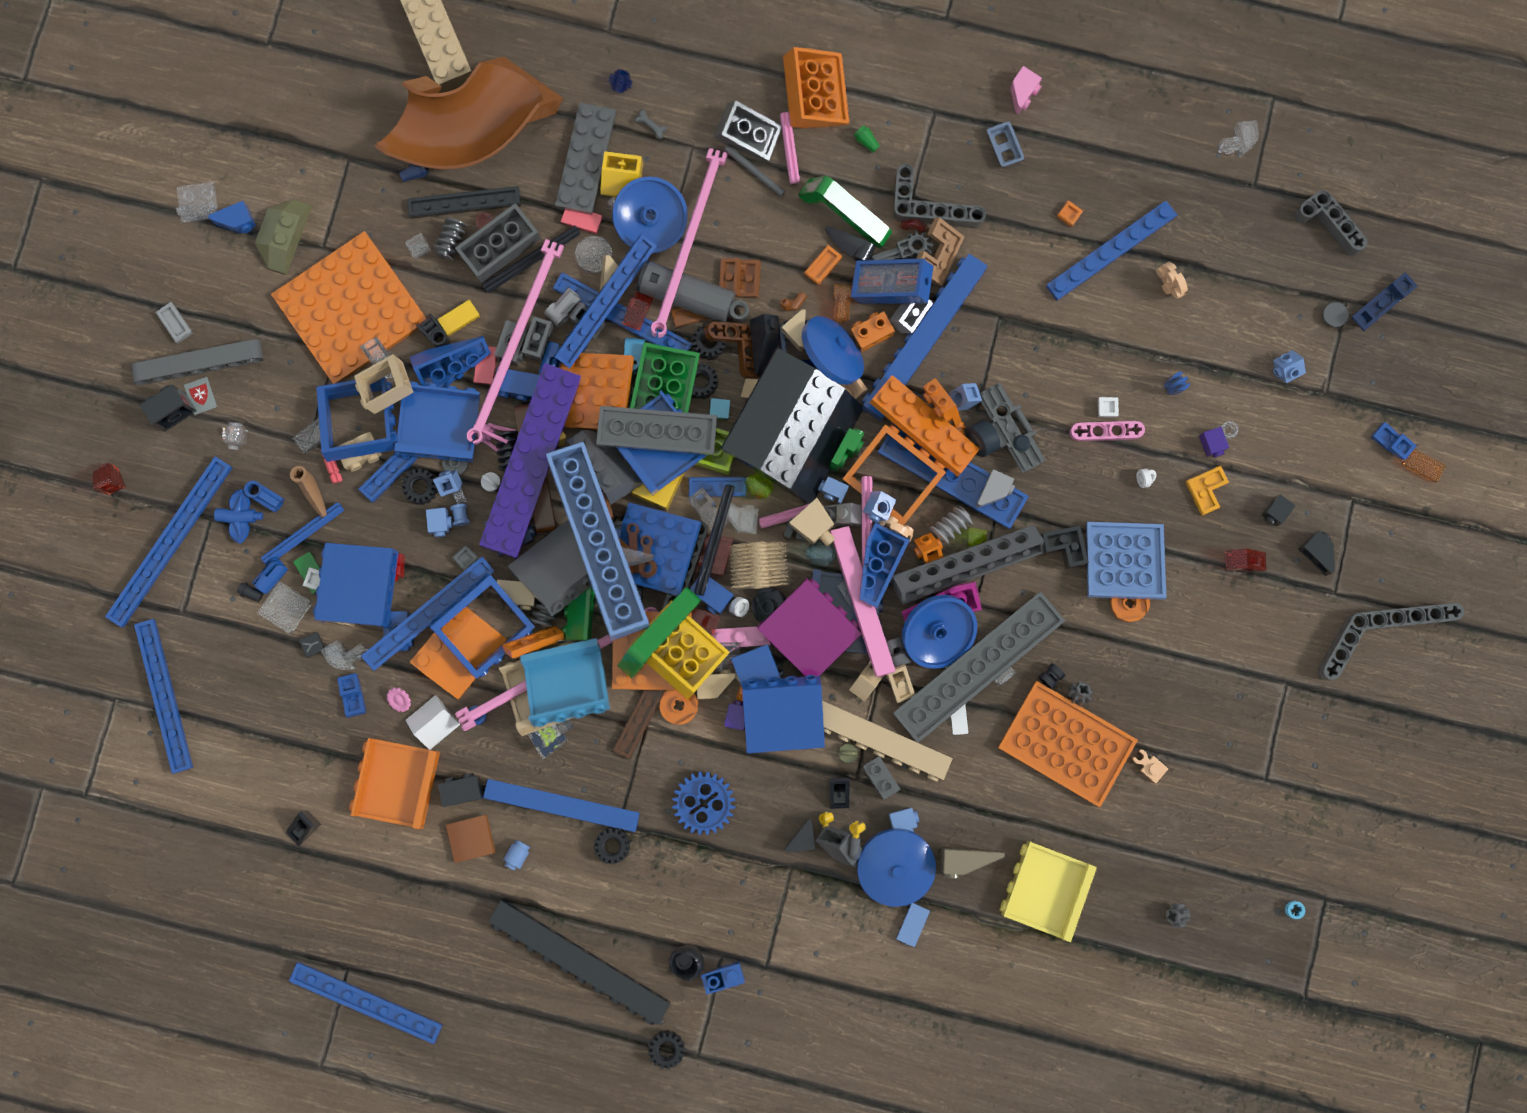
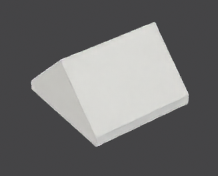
(432, 722)

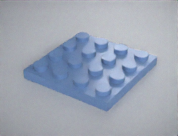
(1125, 560)

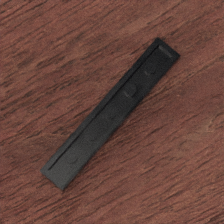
(463, 202)

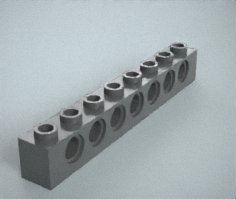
(968, 564)

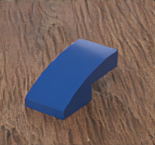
(1393, 442)
(352, 695)

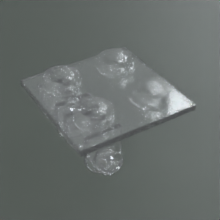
(196, 201)

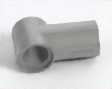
(559, 311)

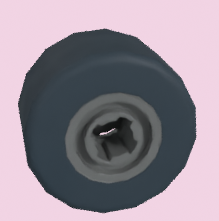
(984, 436)

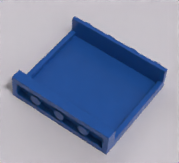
(437, 423)
(656, 467)
(356, 584)
(783, 714)

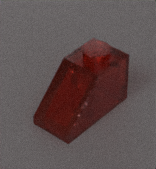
(108, 479)
(1245, 560)

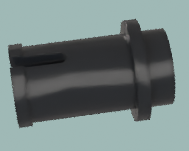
(250, 592)

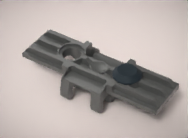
(1020, 446)

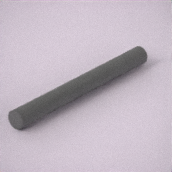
(755, 171)

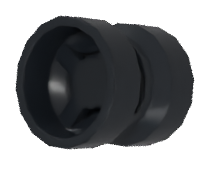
(1051, 676)

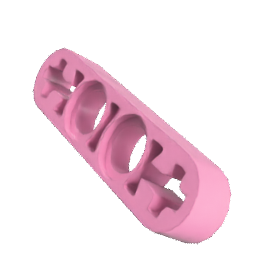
(1107, 431)

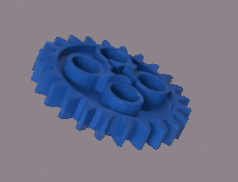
(692, 788)

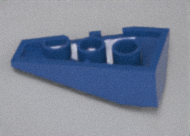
(448, 362)
(881, 559)

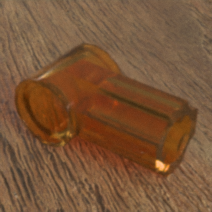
(842, 301)

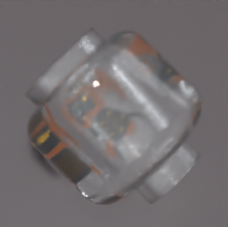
(234, 435)

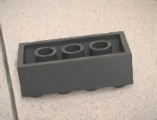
(610, 467)

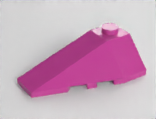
(966, 591)

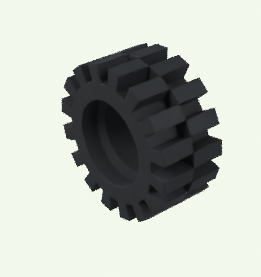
(706, 352)
(711, 385)
(411, 479)
(600, 846)
(657, 1058)

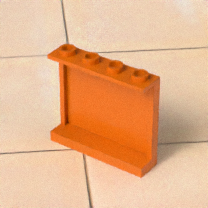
(394, 783)

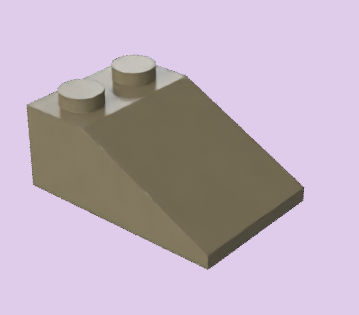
(962, 861)

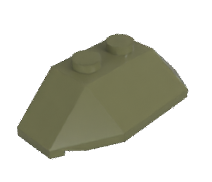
(282, 233)

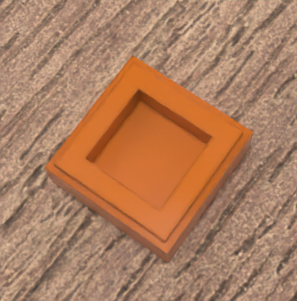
(1069, 213)

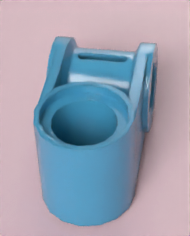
(634, 347)

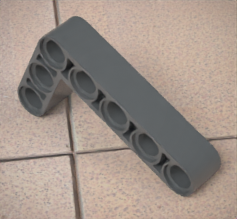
(931, 207)

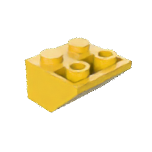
(619, 171)

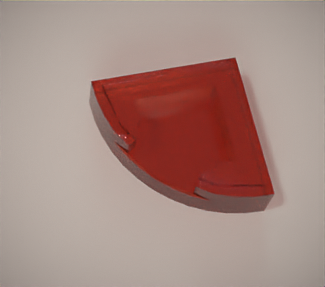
(913, 223)

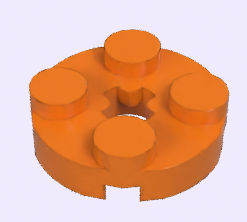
(1128, 614)
(676, 716)

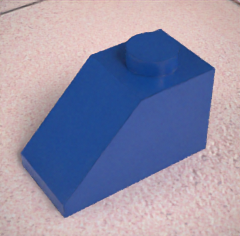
(234, 218)

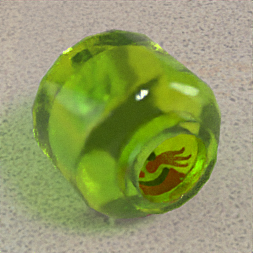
(758, 486)

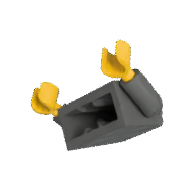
(838, 843)

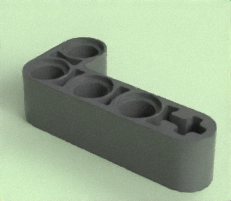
(1333, 225)

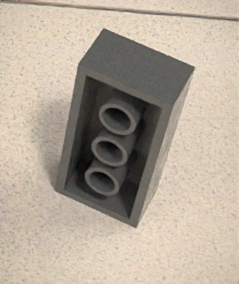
(498, 243)

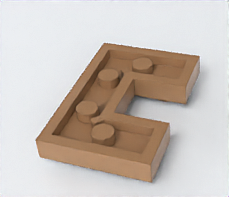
(950, 242)

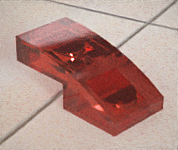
(706, 620)

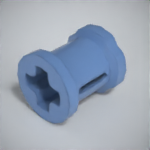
(460, 515)

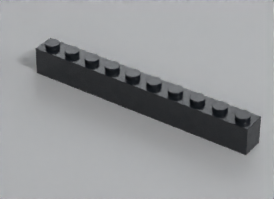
(580, 962)

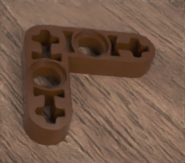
(742, 341)

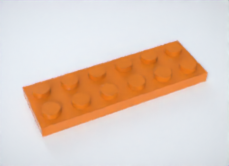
(924, 426)

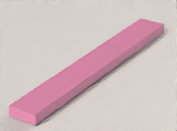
(865, 613)

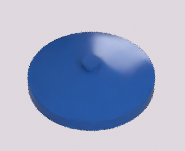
(651, 209)
(832, 350)
(939, 631)
(896, 867)

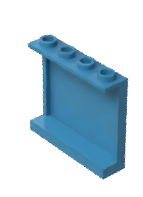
(565, 682)

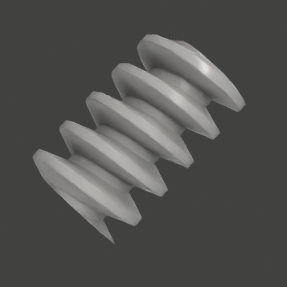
(951, 524)

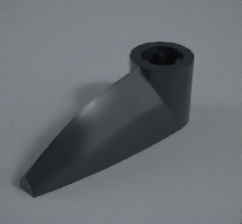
(854, 246)

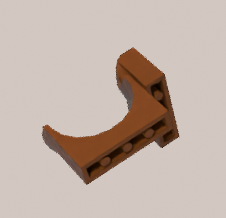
(470, 121)

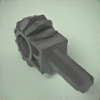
(904, 248)

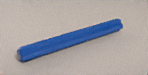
(302, 533)

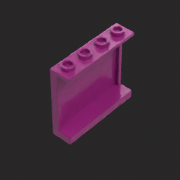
(810, 629)

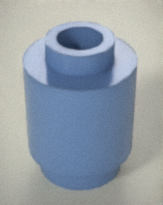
(516, 855)

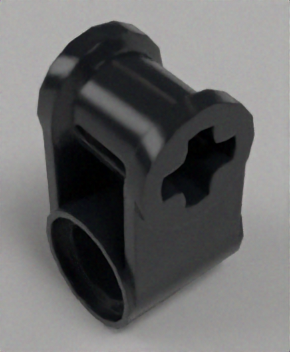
(433, 330)

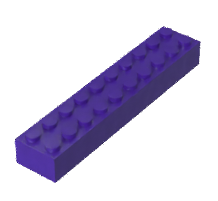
(528, 462)

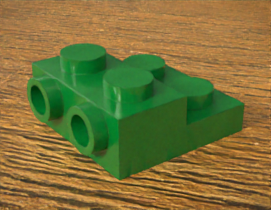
(850, 445)

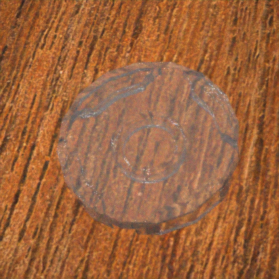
(590, 253)

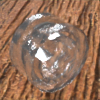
(1230, 424)
(460, 496)

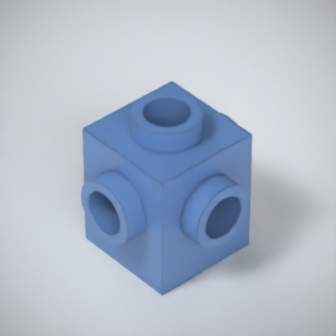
(1289, 366)

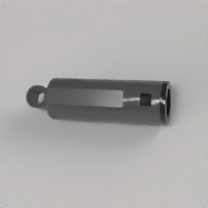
(692, 293)

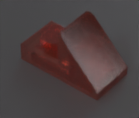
(637, 311)

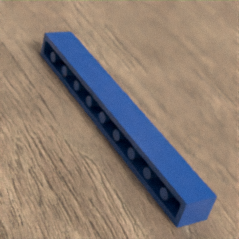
(930, 328)

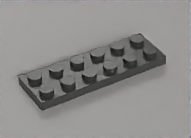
(585, 158)
(656, 430)

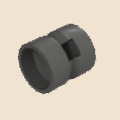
(901, 656)

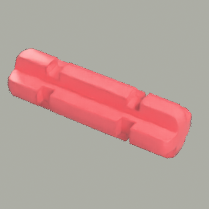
(333, 469)

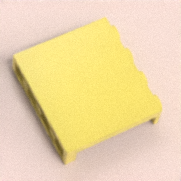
(1048, 891)

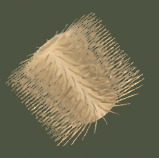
(757, 566)

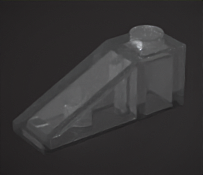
(376, 352)

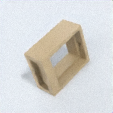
(374, 373)

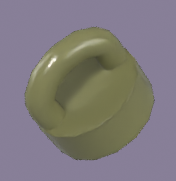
(848, 753)

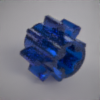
(620, 81)

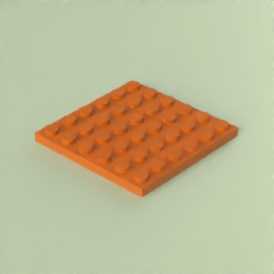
(347, 304)

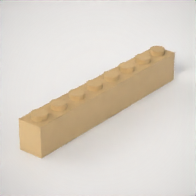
(885, 742)

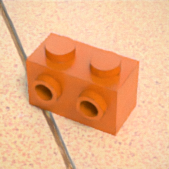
(872, 331)

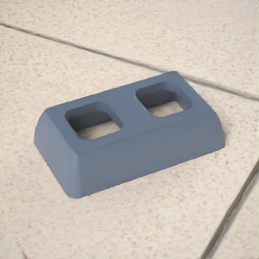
(1012, 143)

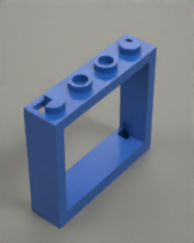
(346, 389)
(459, 604)

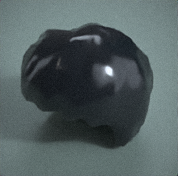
(686, 962)

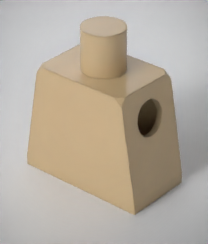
(814, 523)

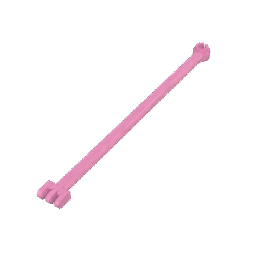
(550, 253)
(674, 282)
(469, 716)

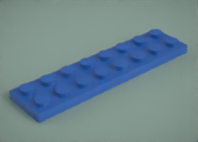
(965, 487)

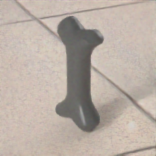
(658, 130)

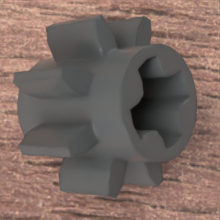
(1080, 693)
(1178, 915)

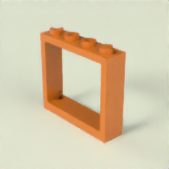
(908, 444)

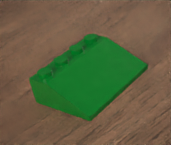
(668, 371)

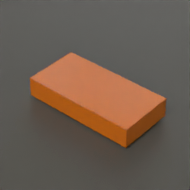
(823, 265)

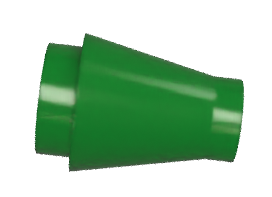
(866, 138)

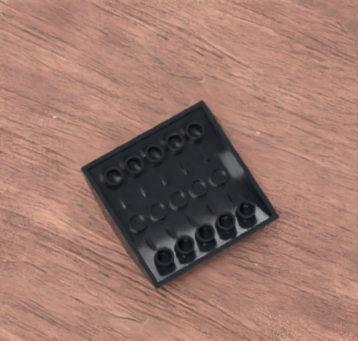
(792, 425)

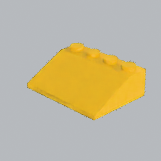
(686, 656)

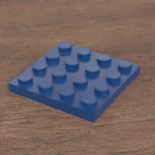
(672, 545)

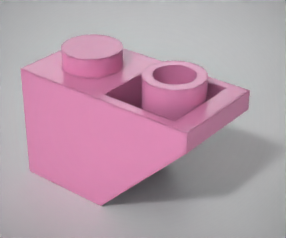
(1023, 87)

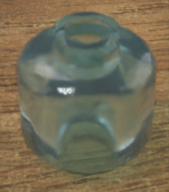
(821, 554)

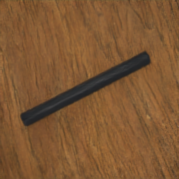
(528, 260)
(714, 539)

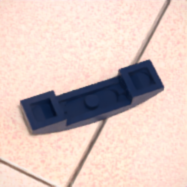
(1384, 301)

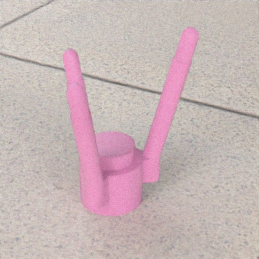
(489, 434)

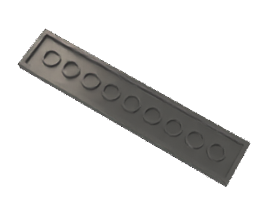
(978, 667)

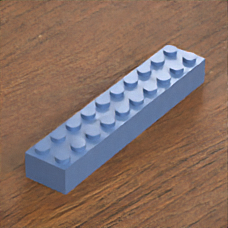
(597, 541)

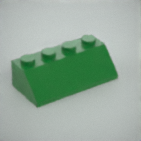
(579, 617)

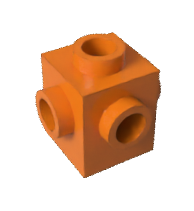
(928, 548)

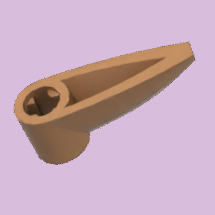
(309, 488)

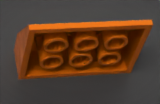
(815, 88)
(471, 637)

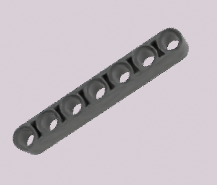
(196, 362)

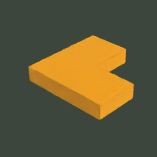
(1202, 487)

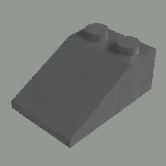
(747, 130)

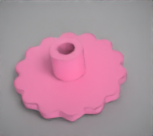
(398, 699)

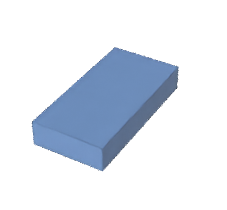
(913, 924)

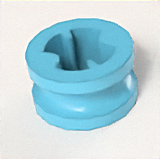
(1299, 914)

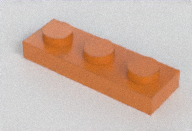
(533, 642)

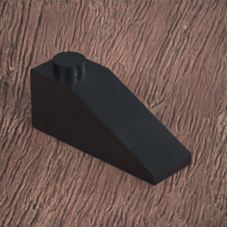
(765, 339)

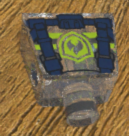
(551, 738)

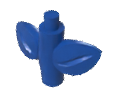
(238, 516)

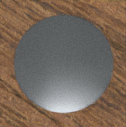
(1335, 314)
(451, 465)

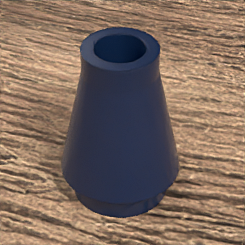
(413, 172)

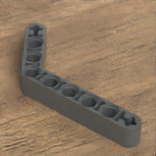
(1385, 621)

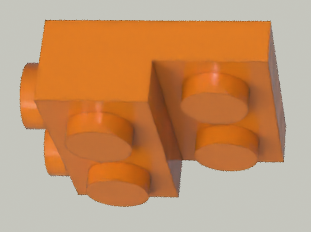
(943, 404)

